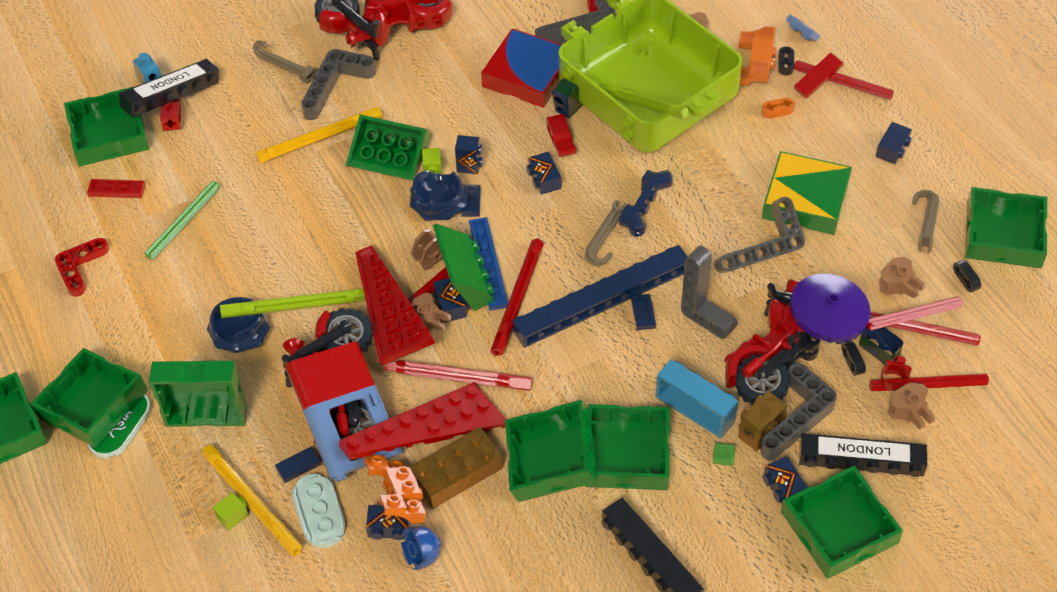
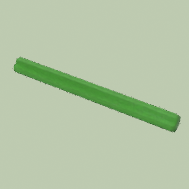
(182, 220)

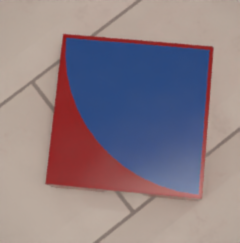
(524, 68)

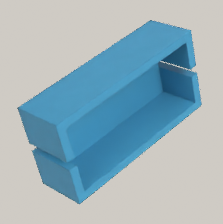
(696, 398)

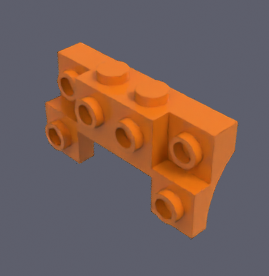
(762, 50)
(401, 487)

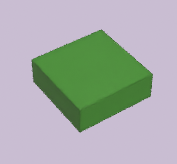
(723, 454)

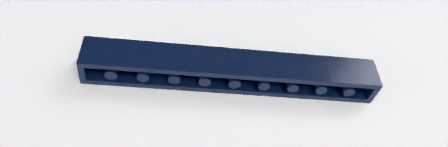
(599, 296)

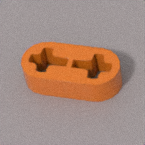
(778, 108)

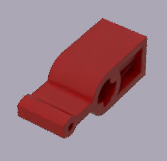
(171, 115)
(560, 135)

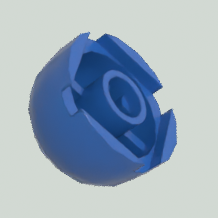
(420, 546)

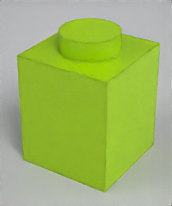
(432, 160)
(230, 510)

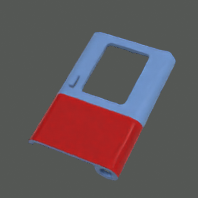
(328, 382)

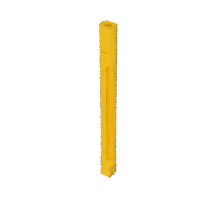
(314, 136)
(256, 505)

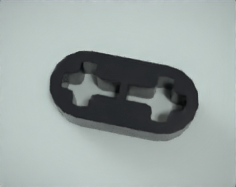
(789, 61)
(967, 276)
(853, 358)

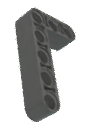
(553, 31)
(334, 64)
(768, 247)
(694, 296)
(815, 402)

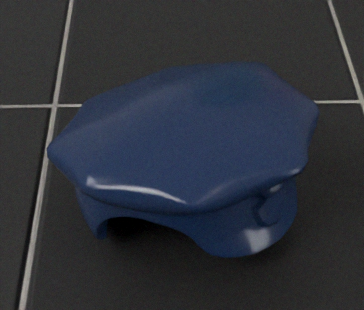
(437, 195)
(239, 332)

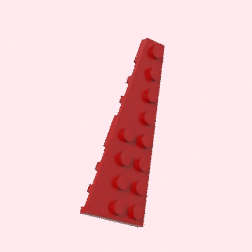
(393, 319)
(428, 423)

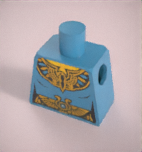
(144, 67)

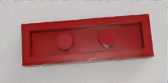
(818, 75)
(116, 188)

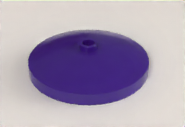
(830, 307)

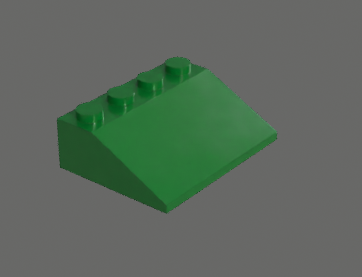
(387, 147)
(465, 266)

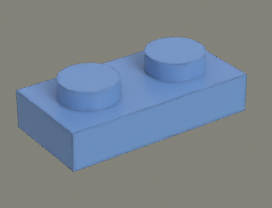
(807, 33)

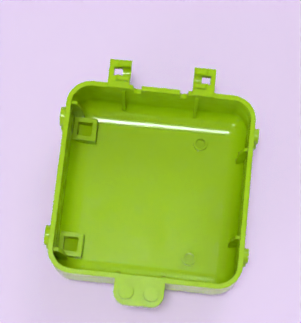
(652, 52)

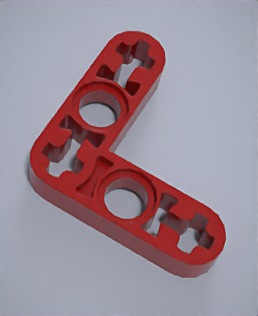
(73, 260)

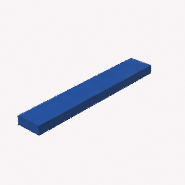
(481, 233)

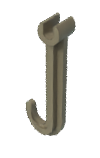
(304, 74)
(601, 235)
(926, 237)

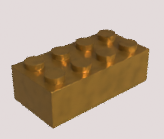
(456, 467)

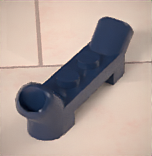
(632, 216)

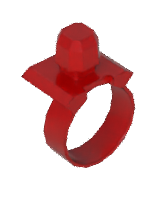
(898, 368)

